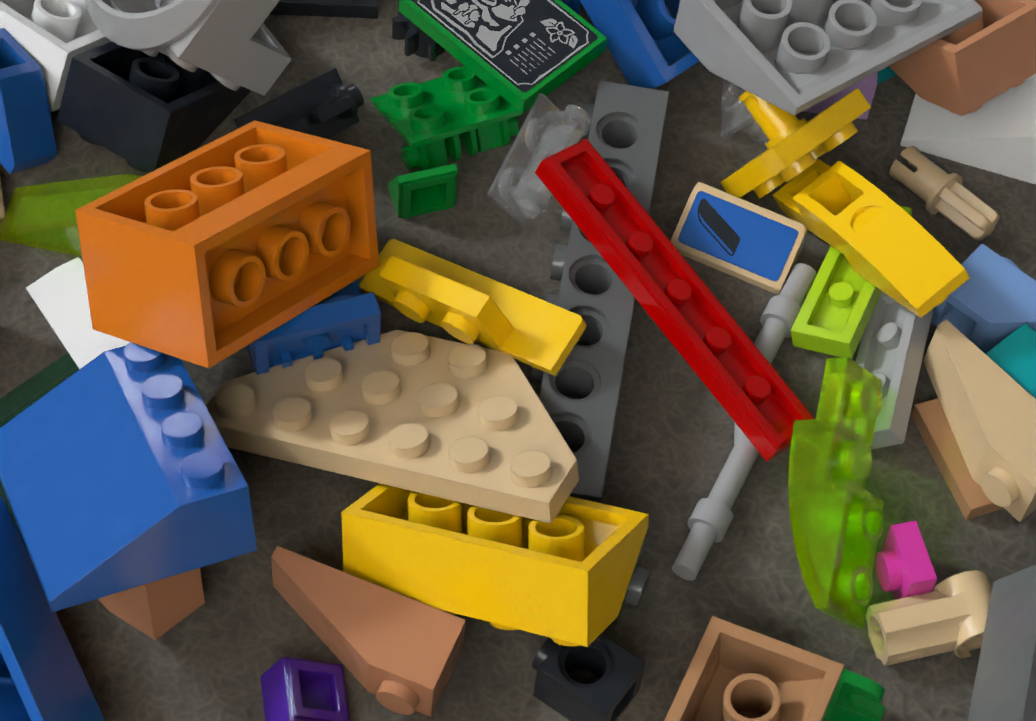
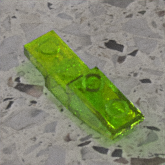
(830, 511)

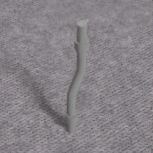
(714, 514)

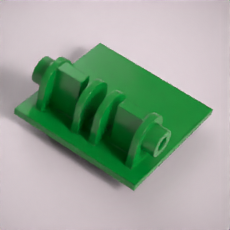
(441, 110)

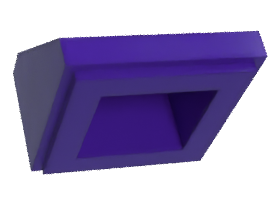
(304, 691)

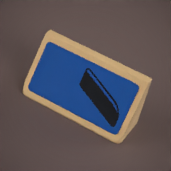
(739, 238)

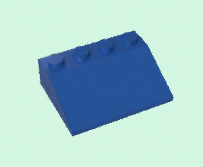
(122, 479)

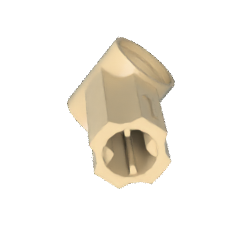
(933, 621)

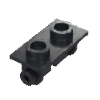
(314, 108)

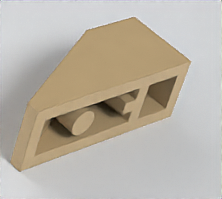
(988, 418)

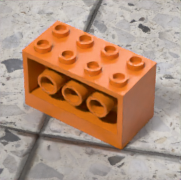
(228, 241)

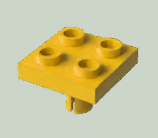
(792, 142)

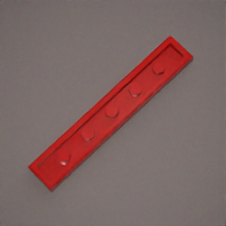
(674, 297)

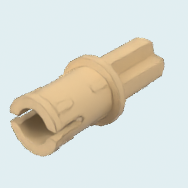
(945, 194)

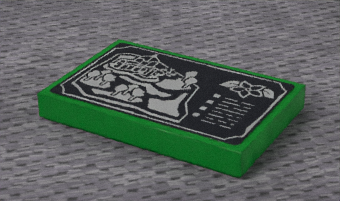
(511, 44)

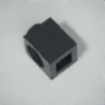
(605, 700)

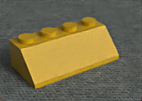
(496, 565)

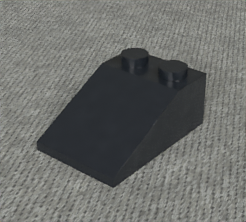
(143, 104)

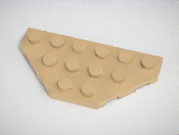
(411, 418)

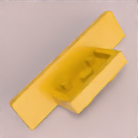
(474, 306)

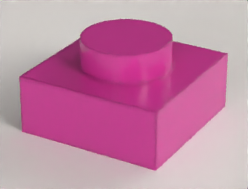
(904, 562)

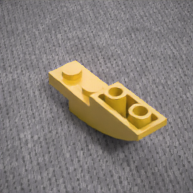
(873, 235)

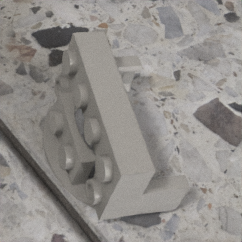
(205, 34)

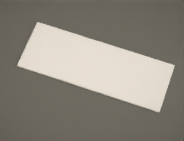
(65, 305)

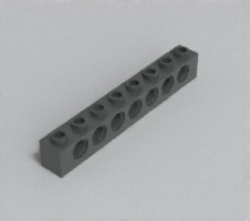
(627, 134)

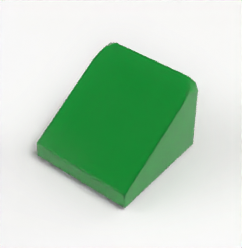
(424, 191)

